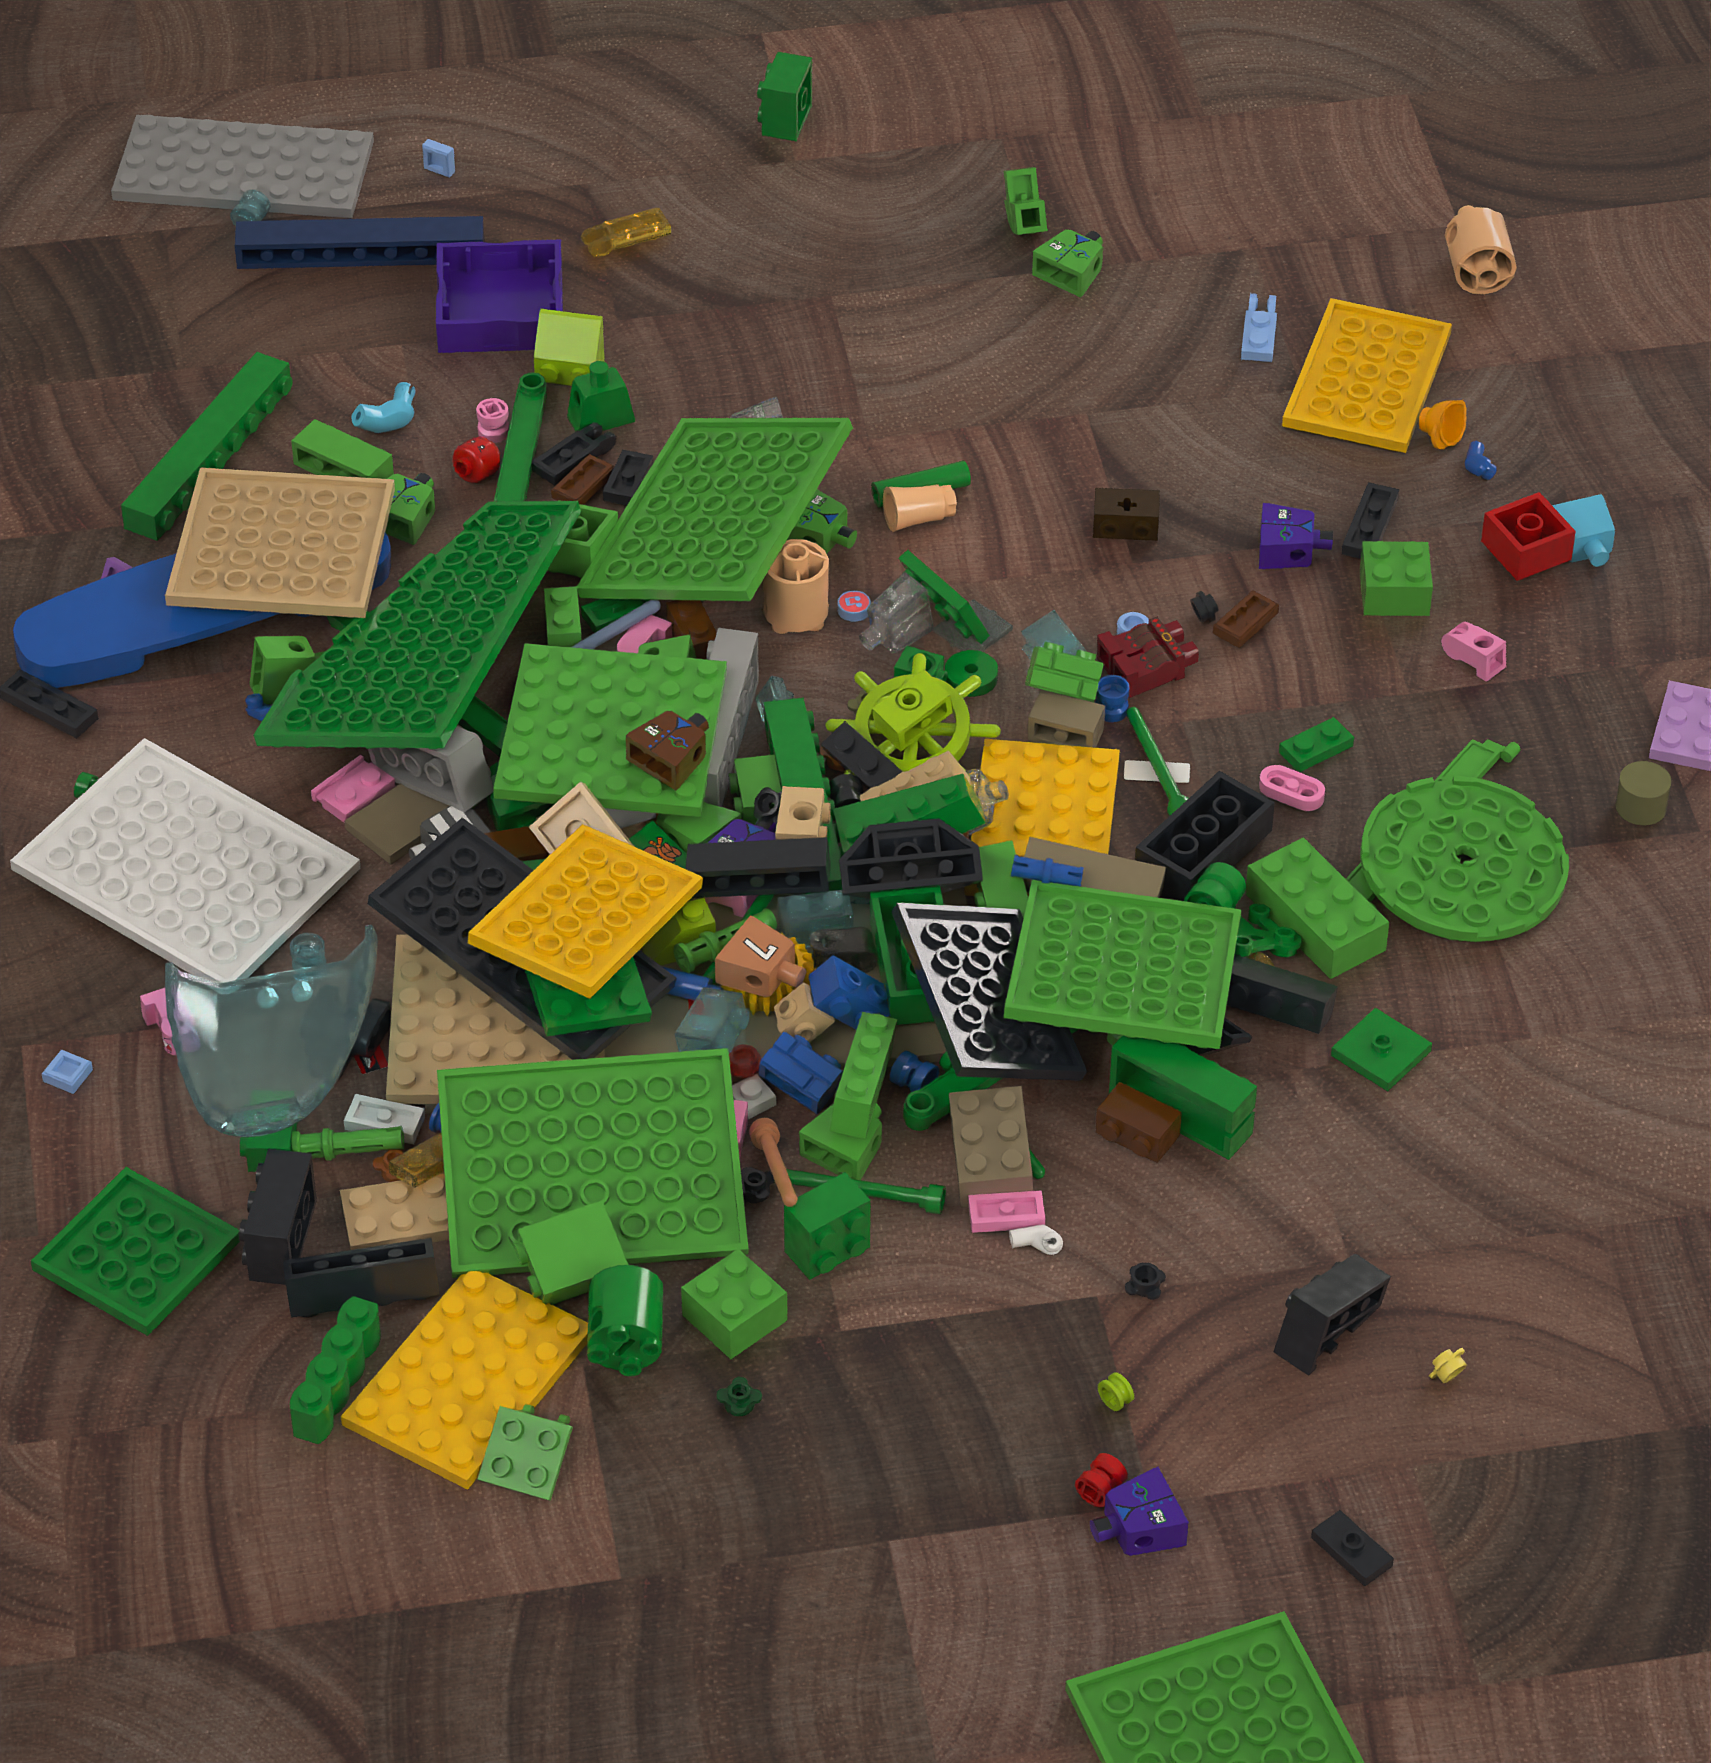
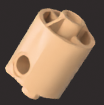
(1480, 250)
(797, 588)

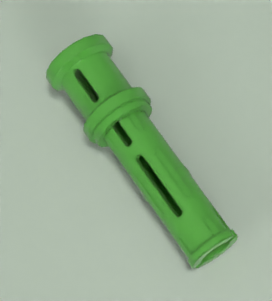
(710, 944)
(330, 1143)

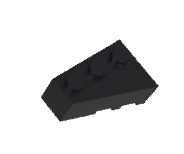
(1328, 1307)

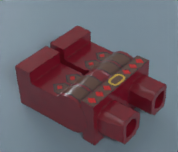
(1147, 654)

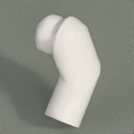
(1038, 1236)

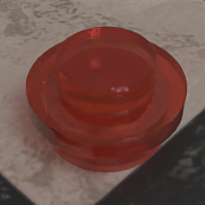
(744, 1061)

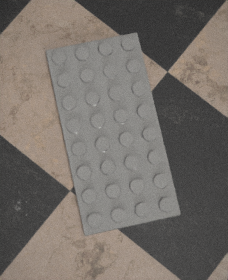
(220, 160)

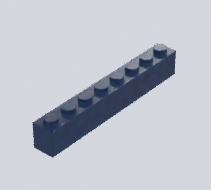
(350, 241)

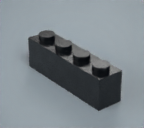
(761, 867)
(1281, 994)
(370, 1273)

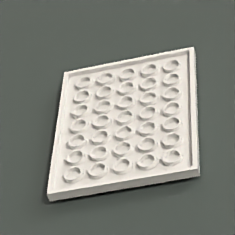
(185, 865)

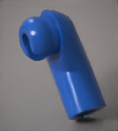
(1477, 463)
(256, 707)

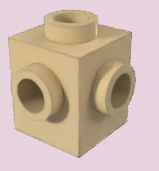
(799, 1016)

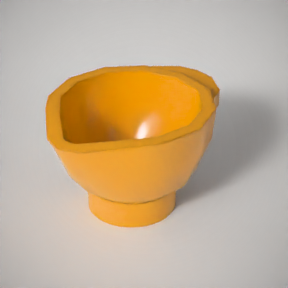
(1444, 422)

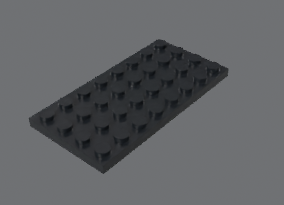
(450, 892)

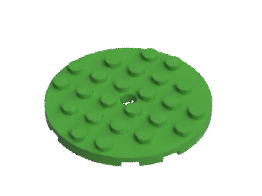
(1415, 869)

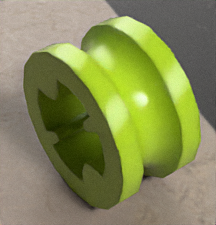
(1115, 1391)

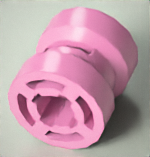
(491, 415)

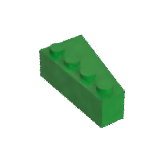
(946, 799)

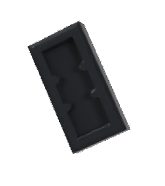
(1352, 1548)

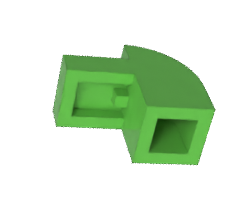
(1023, 206)

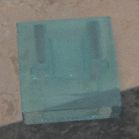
(772, 691)

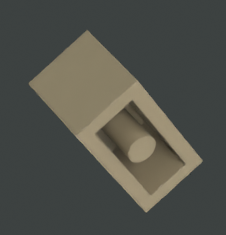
(1065, 721)

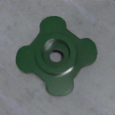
(742, 1404)

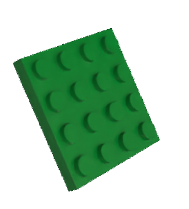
(136, 1251)

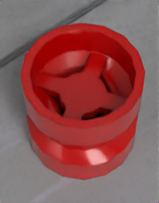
(1104, 1474)

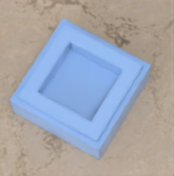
(438, 158)
(67, 1071)

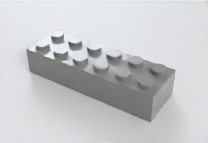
(740, 685)

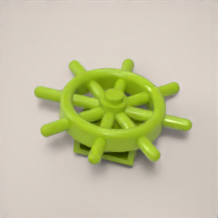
(911, 711)

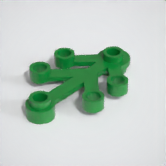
(1276, 939)

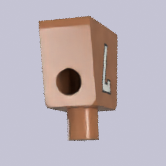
(758, 960)

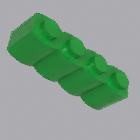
(335, 1370)

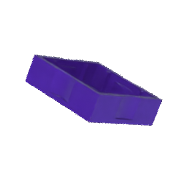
(495, 293)

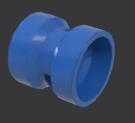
(1113, 693)
(911, 1072)

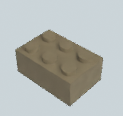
(990, 1142)

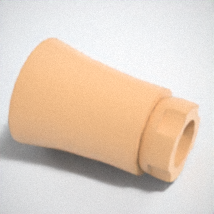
(917, 505)

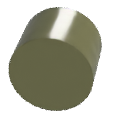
(1643, 793)

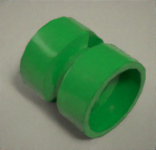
(1218, 886)

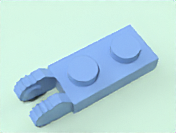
(1259, 331)

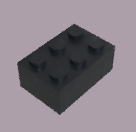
(278, 1214)

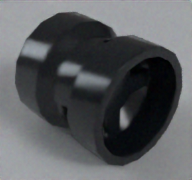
(845, 790)

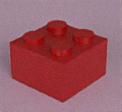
(1528, 536)

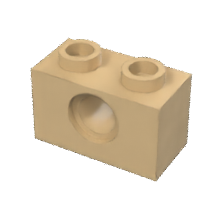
(802, 813)

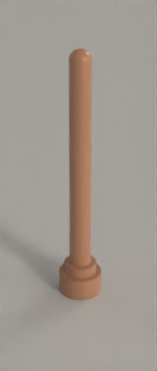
(765, 1137)

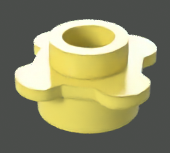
(1448, 1365)

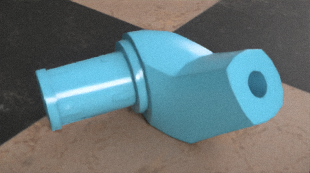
(388, 416)

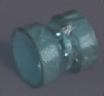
(251, 207)
(307, 950)

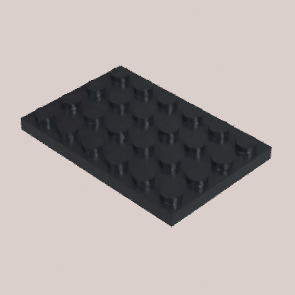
(965, 974)

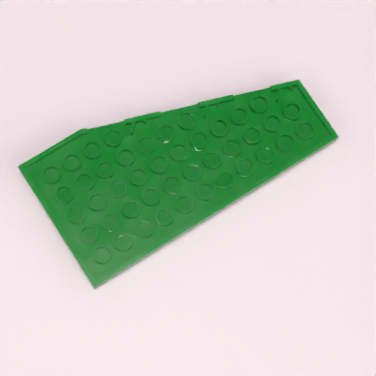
(427, 647)

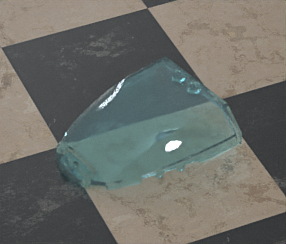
(268, 1044)

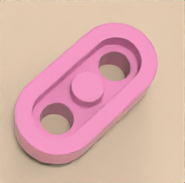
(1292, 788)

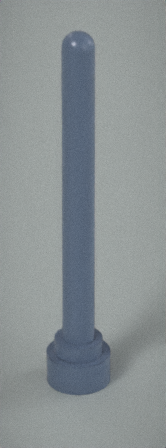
(619, 625)

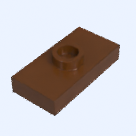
(583, 480)
(1245, 619)

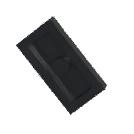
(626, 476)

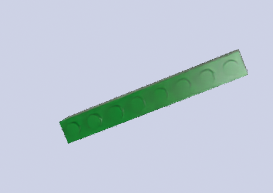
(206, 444)
(798, 765)

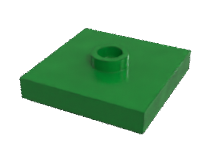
(1381, 1049)

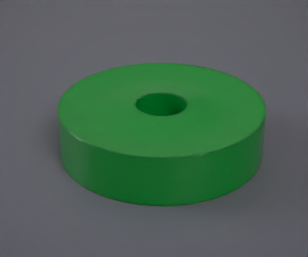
(969, 663)

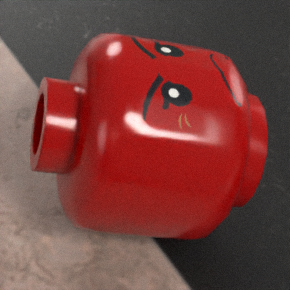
(476, 459)

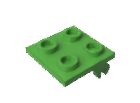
(525, 1451)

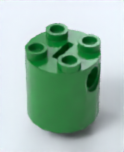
(625, 1319)

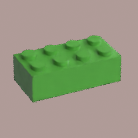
(1320, 905)

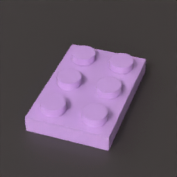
(1684, 727)

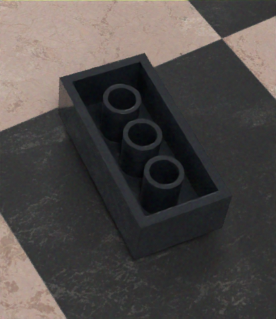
(1212, 826)

